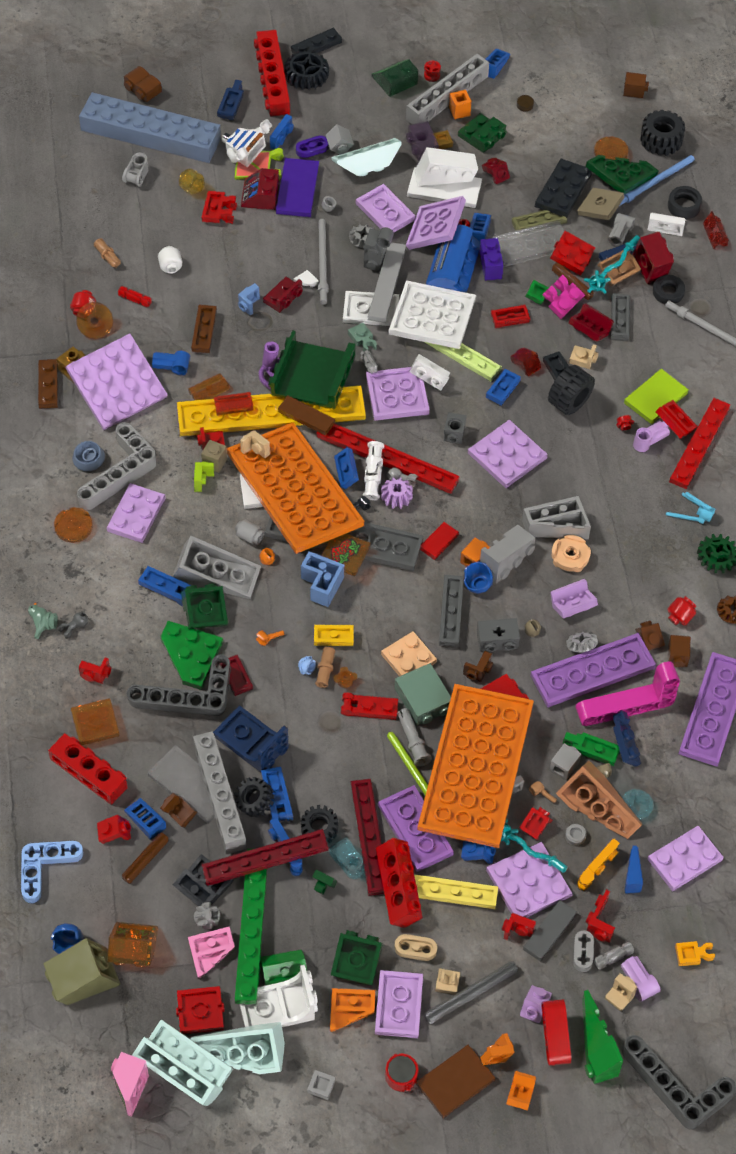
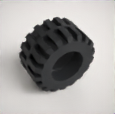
(662, 132)
(571, 389)

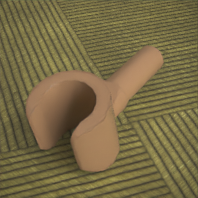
(537, 788)

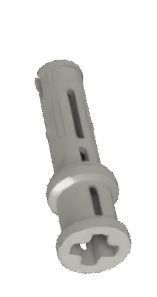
(416, 744)

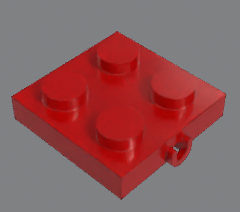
(572, 252)
(200, 1010)

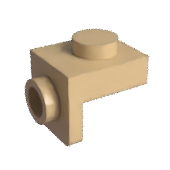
(622, 992)

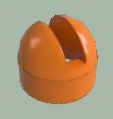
(264, 558)

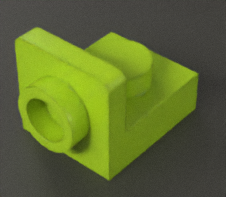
(202, 470)

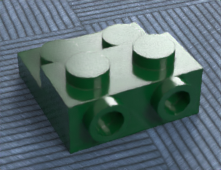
(483, 132)
(204, 606)
(357, 957)

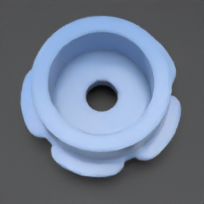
(307, 665)

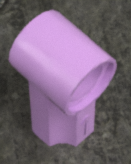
(648, 436)
(646, 984)

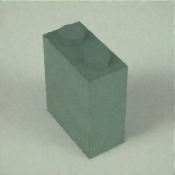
(423, 694)

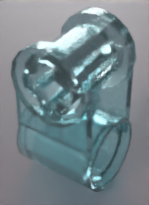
(347, 858)

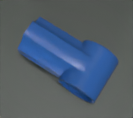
(176, 362)

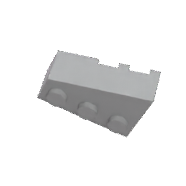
(557, 519)

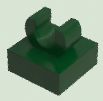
(323, 881)

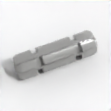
(369, 361)
(614, 955)

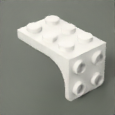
(283, 1002)

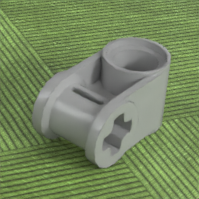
(136, 169)

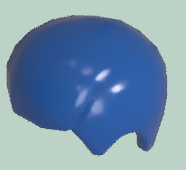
(478, 577)
(66, 936)

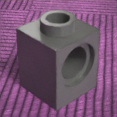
(456, 422)

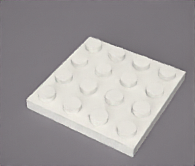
(432, 314)

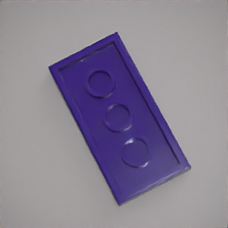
(297, 187)

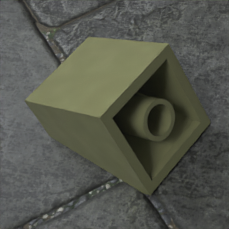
(80, 972)

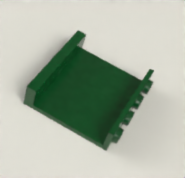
(311, 372)

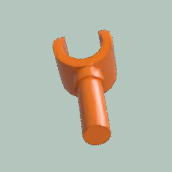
(264, 639)

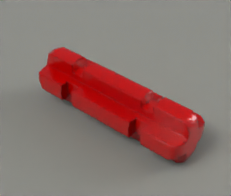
(134, 296)

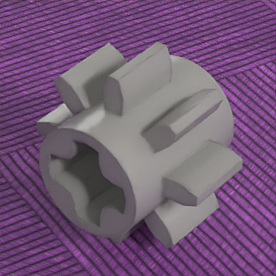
(207, 916)

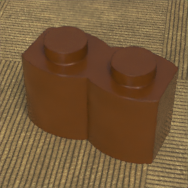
(142, 84)

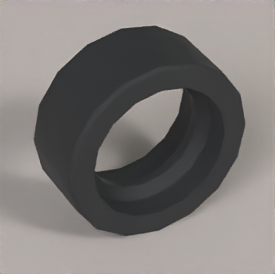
(684, 192)

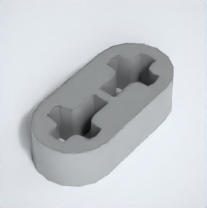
(588, 951)

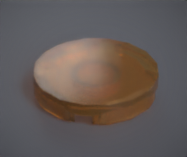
(611, 148)
(73, 525)

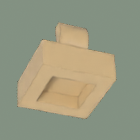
(447, 981)

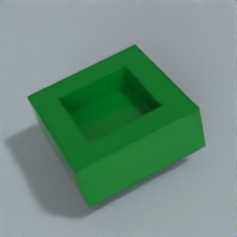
(535, 292)

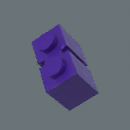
(491, 259)

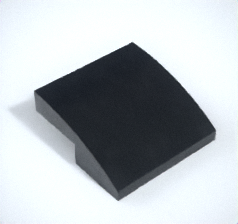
(194, 886)

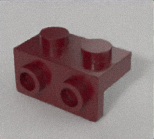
(592, 323)

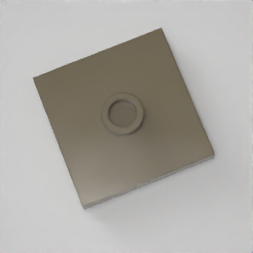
(600, 203)

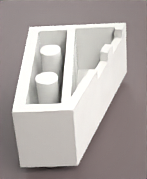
(445, 167)

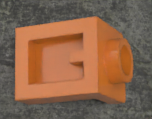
(499, 1052)

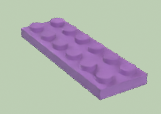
(592, 670)
(712, 712)

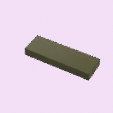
(536, 219)

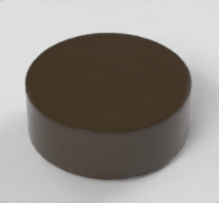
(525, 103)

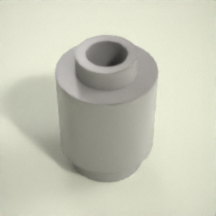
(249, 532)

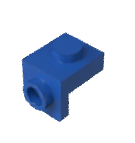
(476, 851)

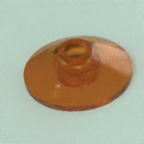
(98, 311)

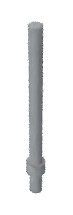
(323, 287)
(684, 313)

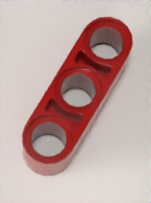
(556, 1032)

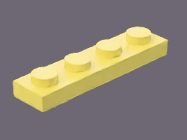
(456, 892)

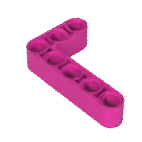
(633, 701)

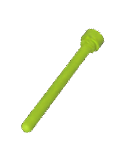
(408, 762)

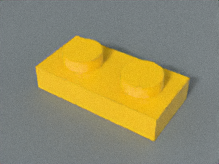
(333, 635)

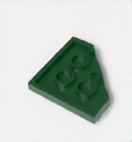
(621, 173)

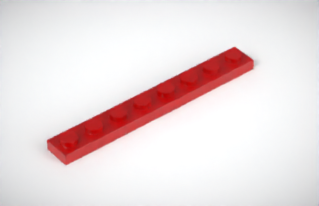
(393, 458)

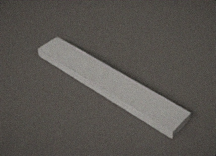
(386, 282)

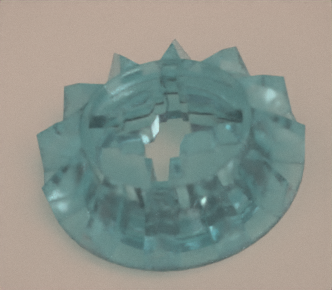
(643, 799)

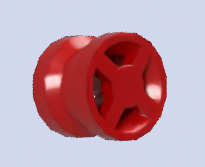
(432, 71)

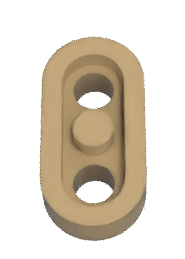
(416, 946)

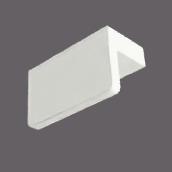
(666, 224)

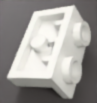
(429, 372)

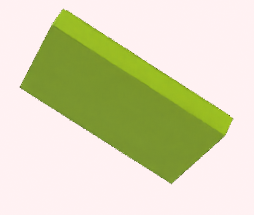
(654, 394)

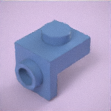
(248, 297)

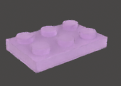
(385, 209)
(136, 513)
(685, 858)
(399, 1004)

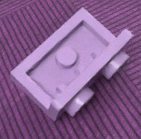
(573, 599)

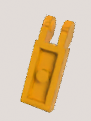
(597, 865)

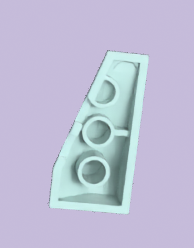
(248, 1048)

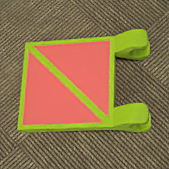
(263, 160)

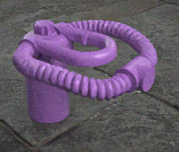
(270, 358)

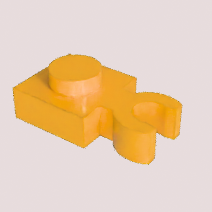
(690, 954)

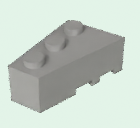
(508, 552)

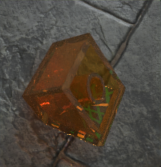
(132, 944)

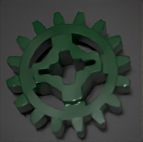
(717, 553)

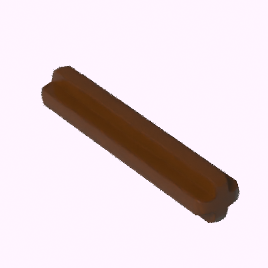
(561, 270)
(145, 857)

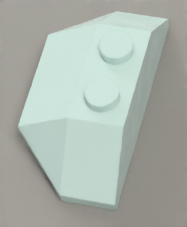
(369, 158)

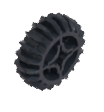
(306, 70)

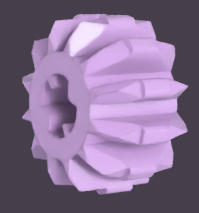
(396, 493)

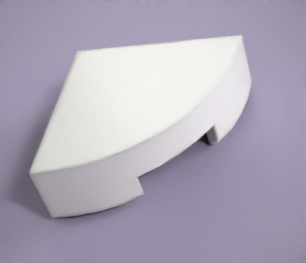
(307, 279)

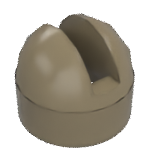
(530, 630)
(605, 769)

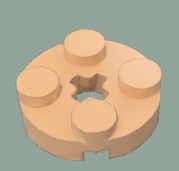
(570, 563)

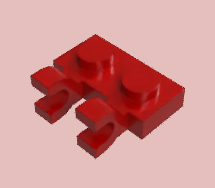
(213, 207)

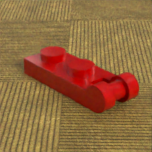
(369, 706)

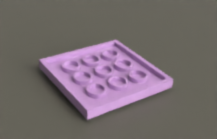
(116, 381)

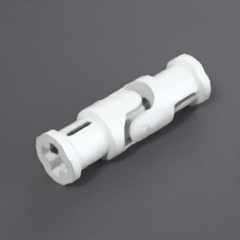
(373, 468)

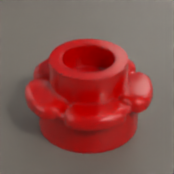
(625, 422)

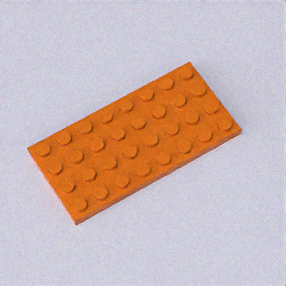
(297, 489)
(476, 766)

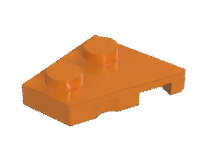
(350, 1006)

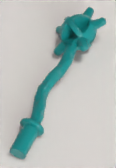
(598, 282)
(509, 833)

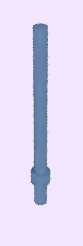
(632, 194)

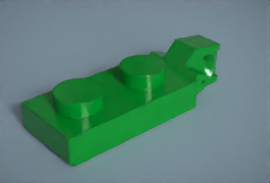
(593, 747)

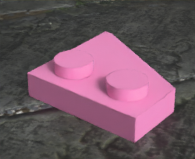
(210, 949)

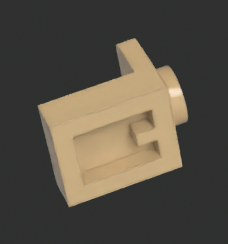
(583, 357)
(256, 443)

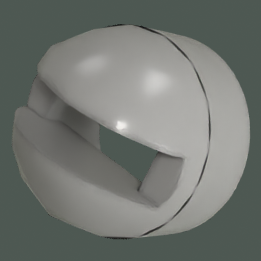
(328, 203)

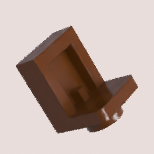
(651, 635)
(478, 672)
(178, 809)

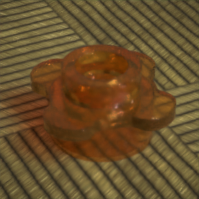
(345, 682)

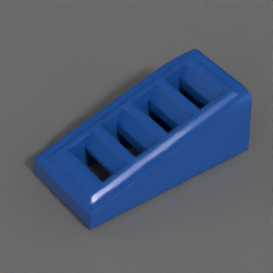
(496, 63)
(480, 229)
(151, 831)
(634, 874)

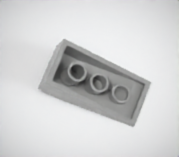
(207, 564)

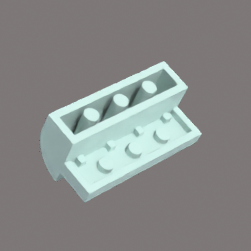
(183, 1063)

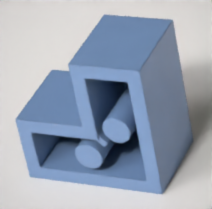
(324, 575)

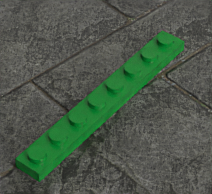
(251, 938)

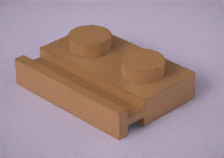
(628, 268)

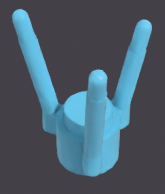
(705, 511)

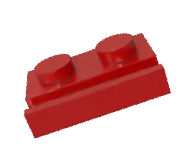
(676, 419)

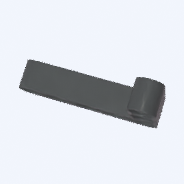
(187, 696)
(674, 1087)

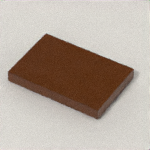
(455, 1081)

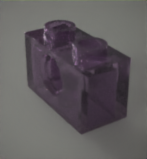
(420, 137)

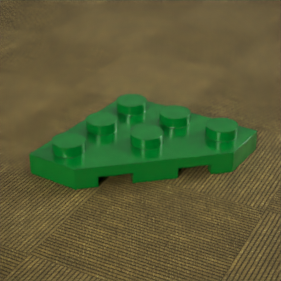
(190, 652)

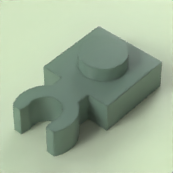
(361, 335)

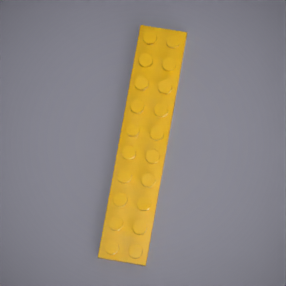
(264, 415)

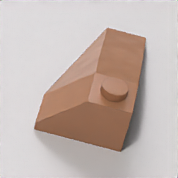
(596, 797)

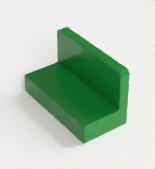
(282, 966)

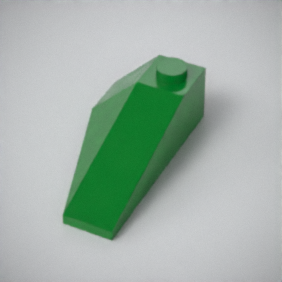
(601, 1050)

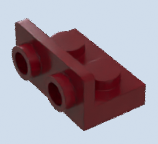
(283, 294)

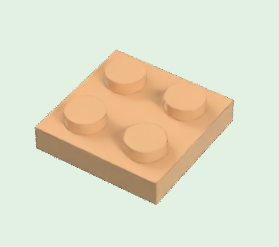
(408, 654)

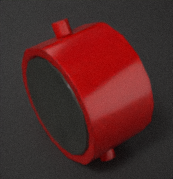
(401, 1072)

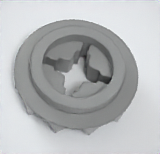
(355, 235)
(582, 642)

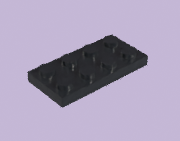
(563, 188)

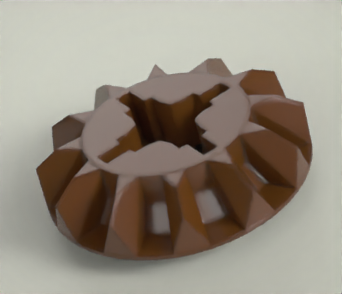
(724, 609)

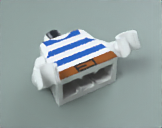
(246, 143)

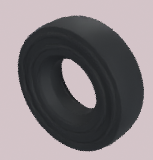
(668, 280)

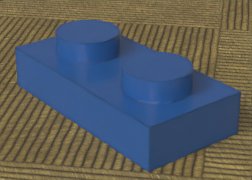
(281, 131)
(503, 387)
(346, 468)

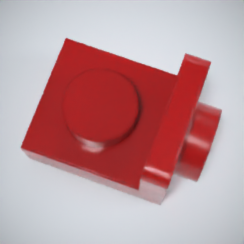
(203, 437)
(536, 822)
(519, 924)

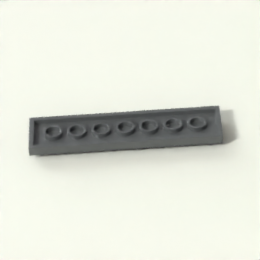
(387, 544)

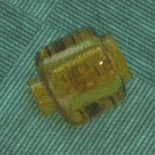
(191, 181)

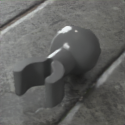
(80, 619)

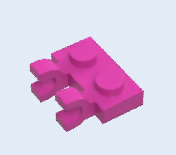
(566, 300)

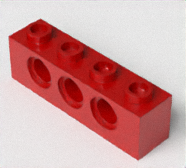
(108, 790)
(399, 883)

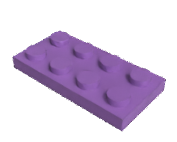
(403, 816)

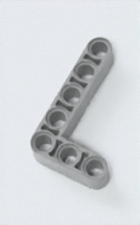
(121, 474)

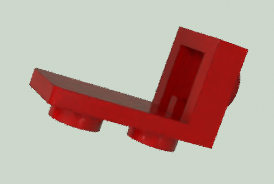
(598, 928)

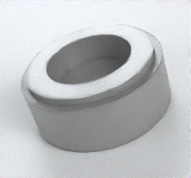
(575, 834)

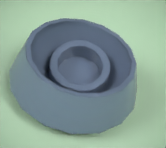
(88, 456)

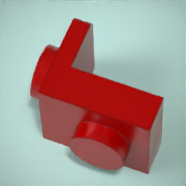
(93, 672)
(113, 828)

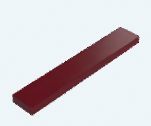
(368, 833)
(265, 857)

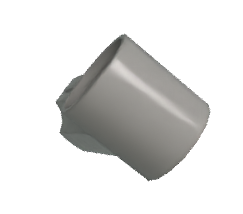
(622, 226)

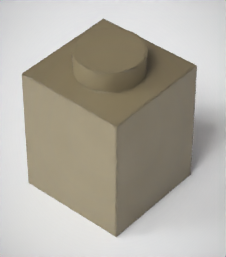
(216, 454)

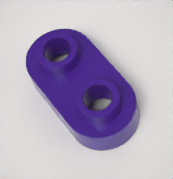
(312, 146)

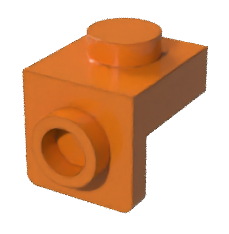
(521, 1090)

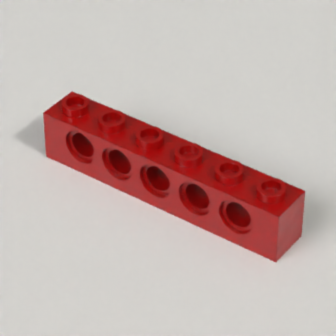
(272, 73)

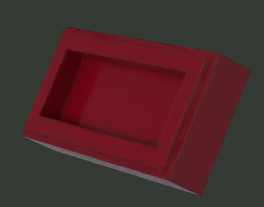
(239, 679)

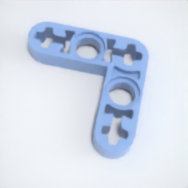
(36, 863)

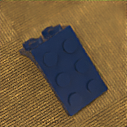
(252, 739)

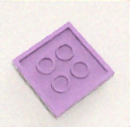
(436, 222)
(396, 394)
(507, 454)
(528, 882)

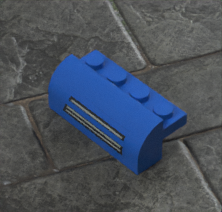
(455, 261)

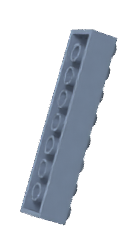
(150, 127)

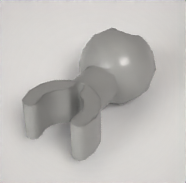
(396, 473)

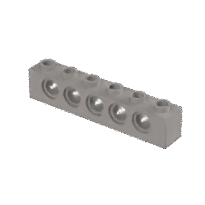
(437, 97)
(219, 792)

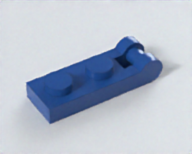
(162, 584)
(275, 779)
(278, 833)

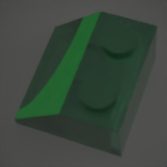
(397, 77)

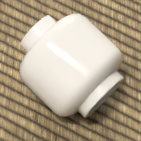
(170, 259)

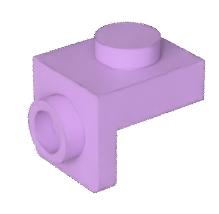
(532, 1004)

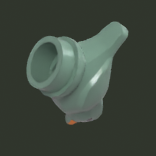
(42, 619)

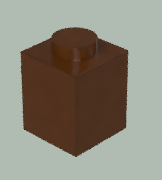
(635, 85)
(679, 650)

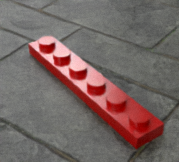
(699, 443)

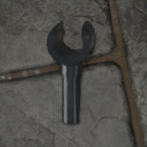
(364, 502)

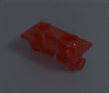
(715, 231)

